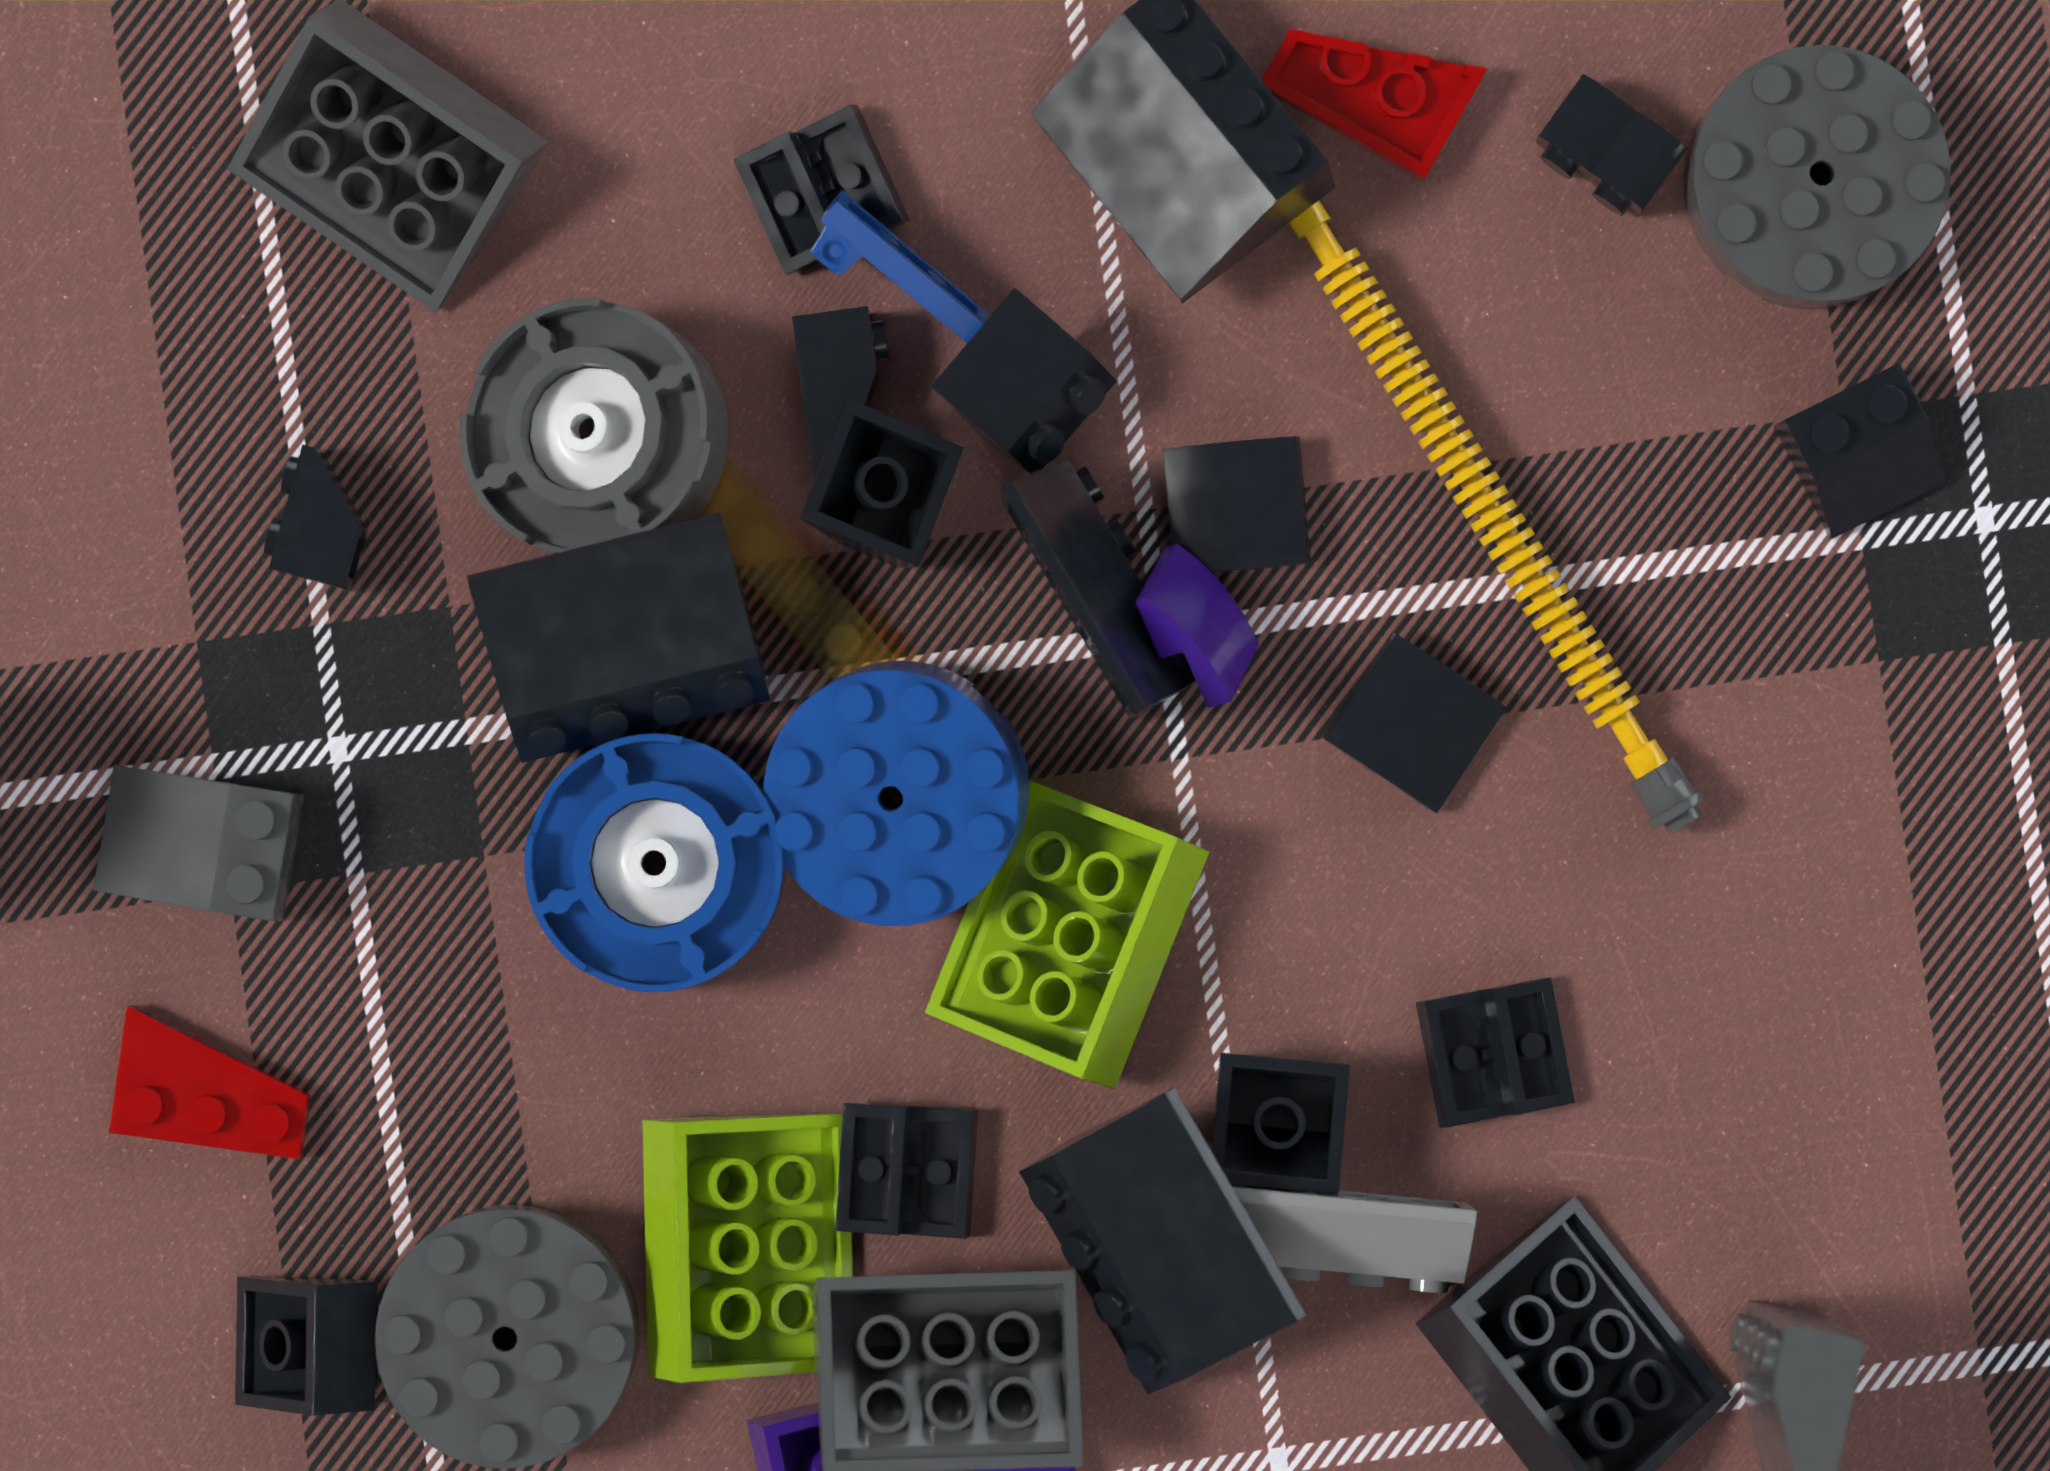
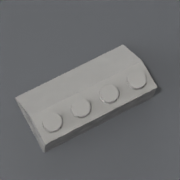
(1363, 1235)

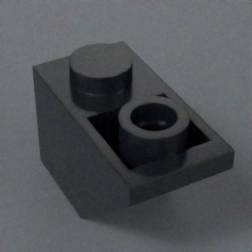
(320, 527)

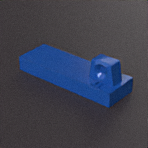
(856, 233)

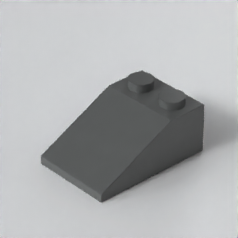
(198, 843)

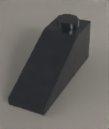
(836, 363)

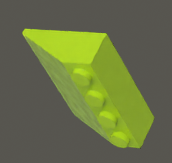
(1069, 937)
(736, 1240)

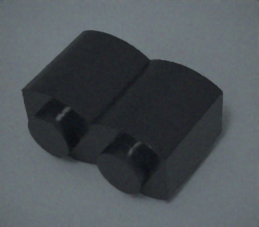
(1609, 146)

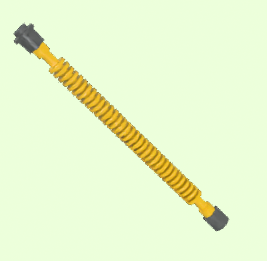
(1658, 781)

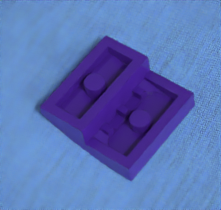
(1196, 615)

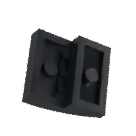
(803, 173)
(1239, 503)
(1414, 722)
(1495, 1052)
(906, 1170)

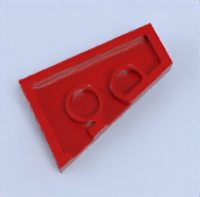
(1374, 96)
(197, 1095)

